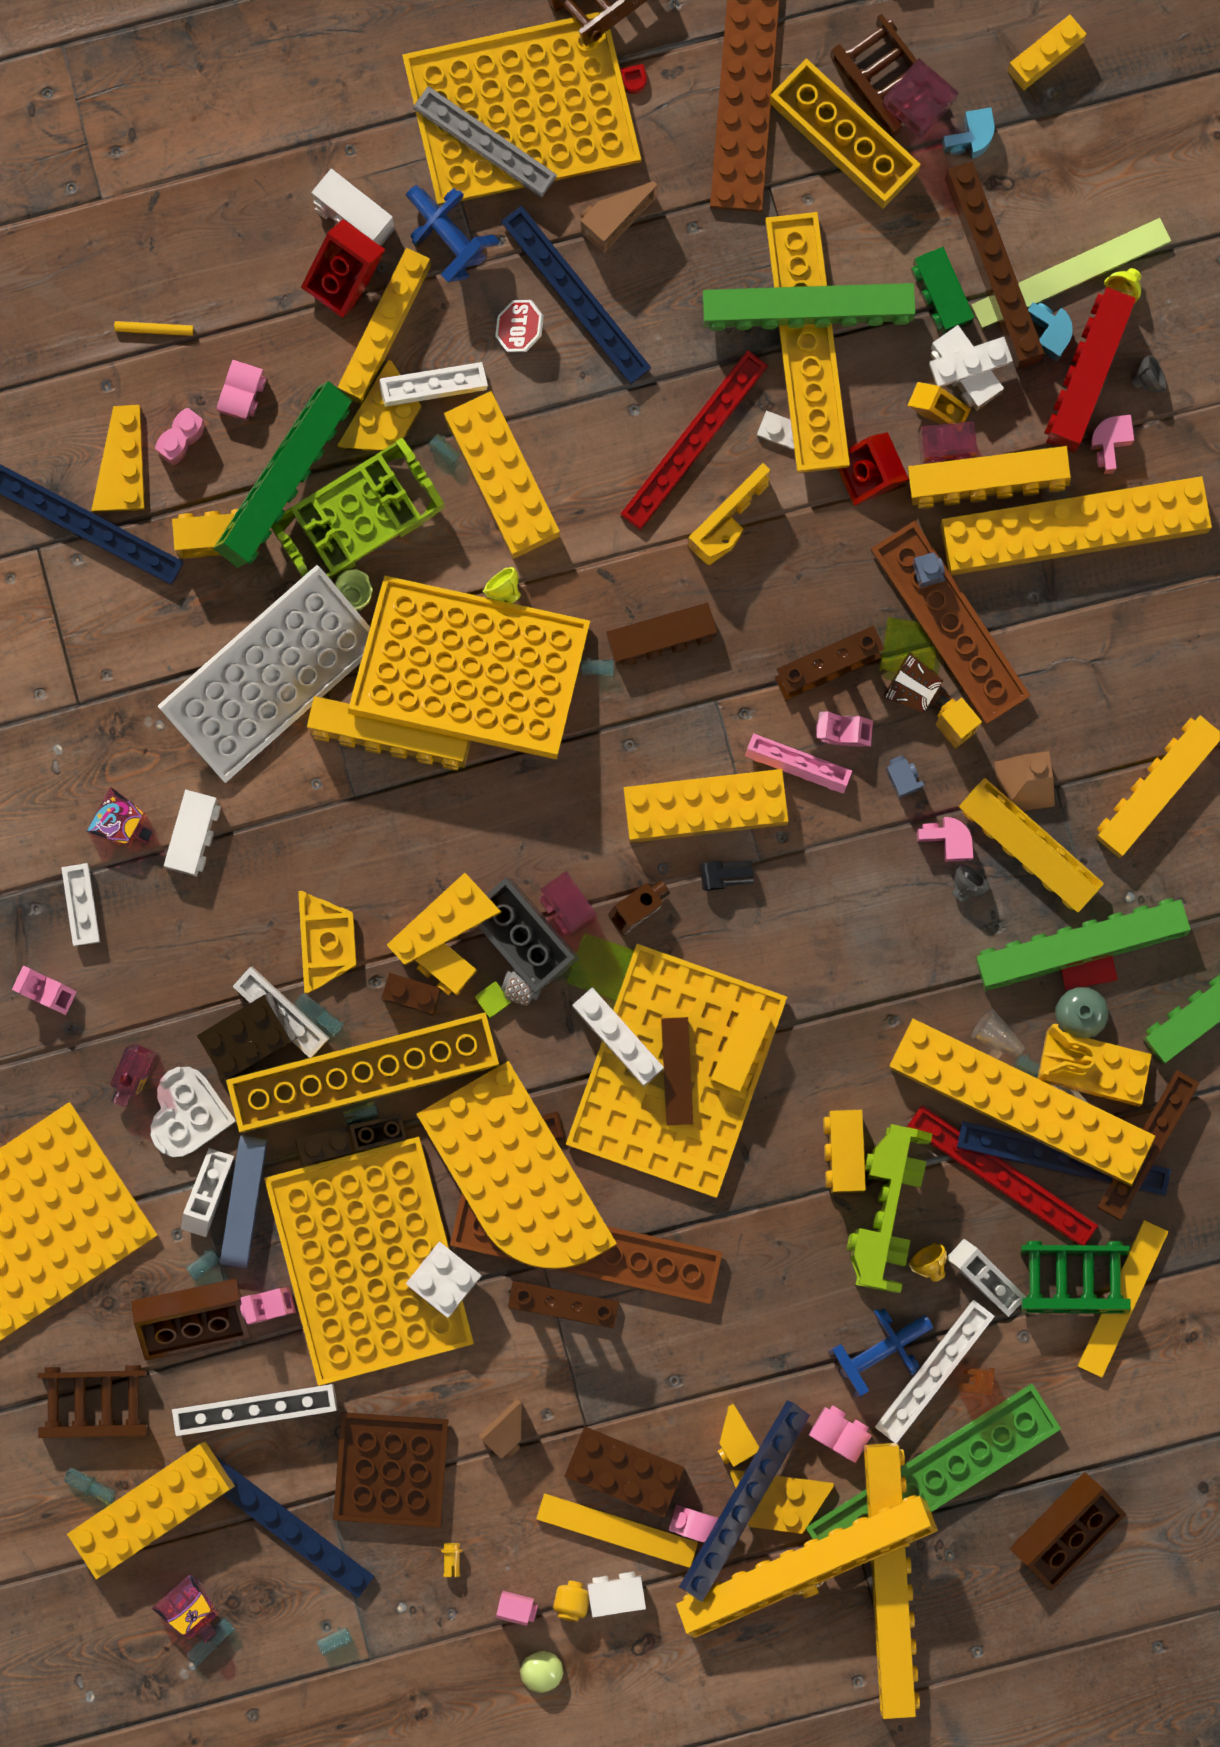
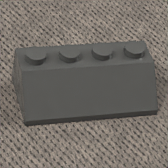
(526, 937)

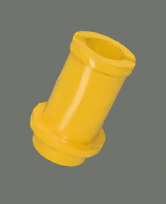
(451, 1559)

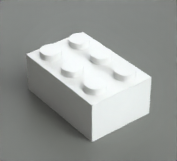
(341, 200)

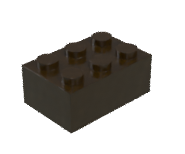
(247, 1036)

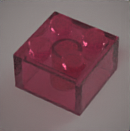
(920, 98)
(947, 442)
(567, 904)

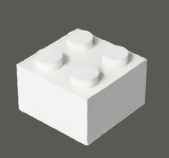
(443, 1279)

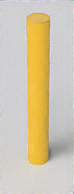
(153, 328)

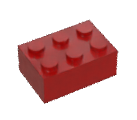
(342, 268)

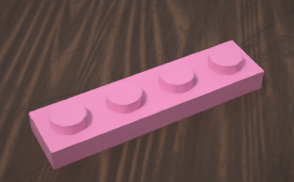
(798, 763)

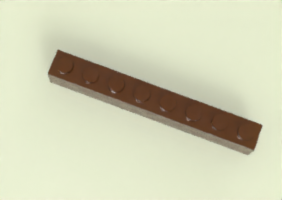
(994, 265)

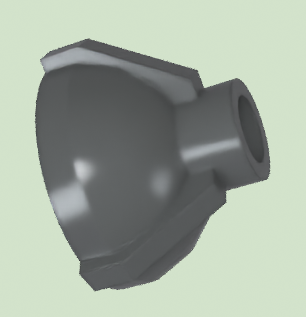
(1149, 376)
(968, 883)

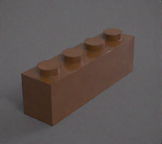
(662, 634)

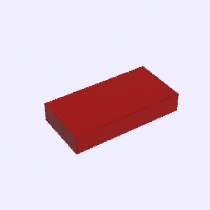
(1089, 973)

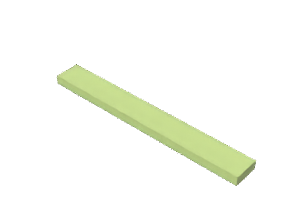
(1082, 268)

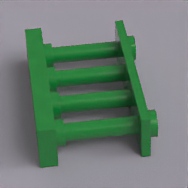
(1062, 1302)

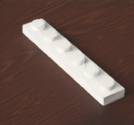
(934, 1371)

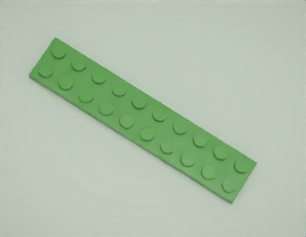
(961, 1457)

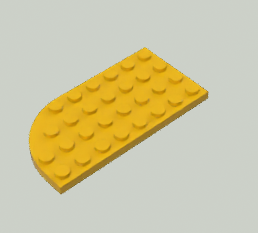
(515, 1173)

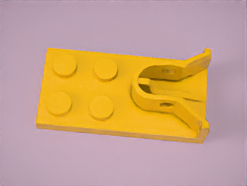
(720, 526)
(1094, 1067)

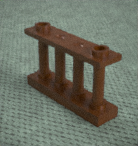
(594, 29)
(861, 78)
(829, 663)
(563, 1304)
(80, 1426)

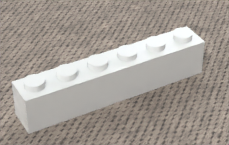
(254, 1410)

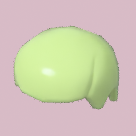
(355, 587)
(541, 1671)

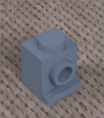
(928, 570)
(903, 776)

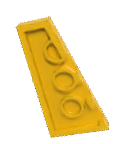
(121, 470)
(449, 915)

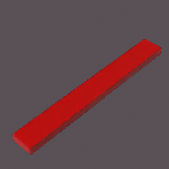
(694, 440)
(1006, 1180)

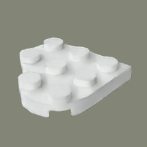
(188, 1113)

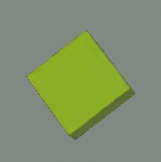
(492, 999)

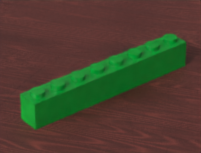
(283, 474)

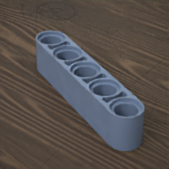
(243, 1202)

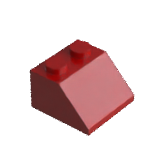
(872, 468)

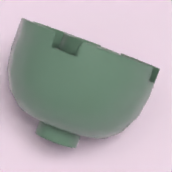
(1081, 1012)

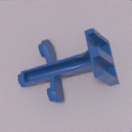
(466, 251)
(894, 1342)

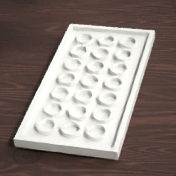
(269, 674)

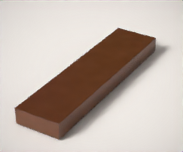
(677, 1071)

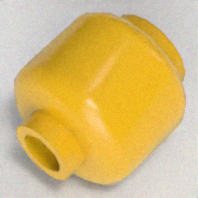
(571, 1601)

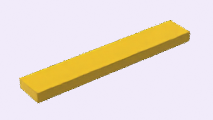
(1133, 1278)
(617, 1530)

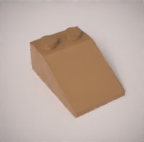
(615, 214)

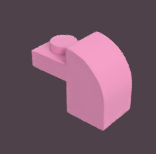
(1111, 433)
(844, 730)
(955, 836)
(44, 990)
(267, 1305)
(692, 1523)

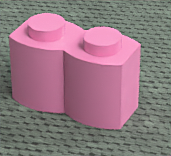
(241, 390)
(184, 432)
(840, 1434)
(516, 1608)

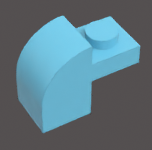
(978, 135)
(1057, 329)

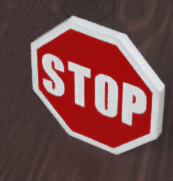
(519, 326)

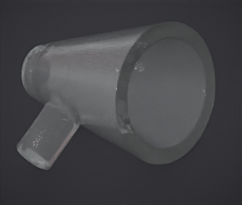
(997, 1034)

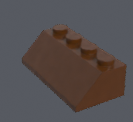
(189, 1319)
(1068, 1531)

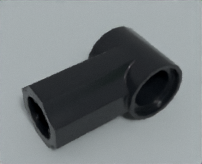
(718, 875)

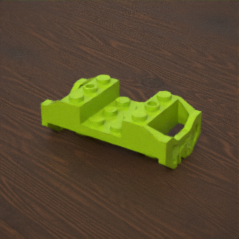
(358, 512)
(887, 1164)

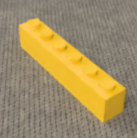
(384, 325)
(1159, 786)
(1030, 845)

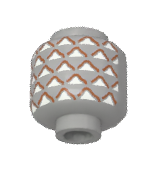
(517, 989)

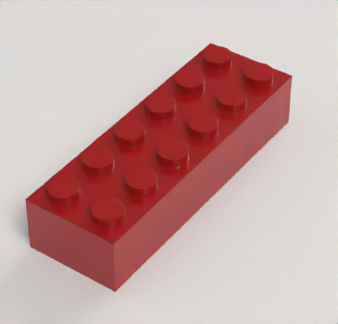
(1091, 368)

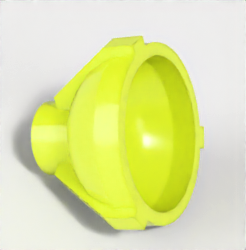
(1125, 282)
(503, 586)

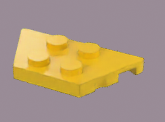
(376, 425)
(325, 941)
(787, 1503)

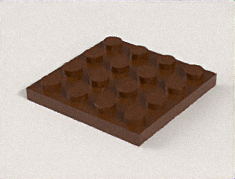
(390, 1469)

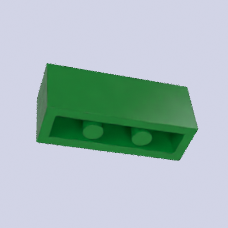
(942, 290)

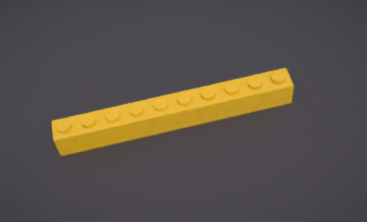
(807, 1566)
(891, 1590)

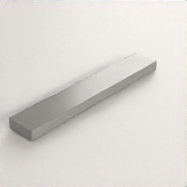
(485, 142)

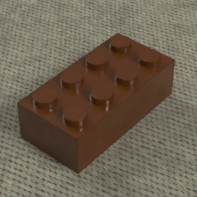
(624, 1471)

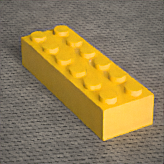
(844, 133)
(502, 475)
(989, 477)
(331, 721)
(705, 805)
(150, 1510)

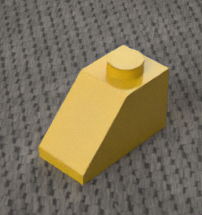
(938, 404)
(736, 1439)

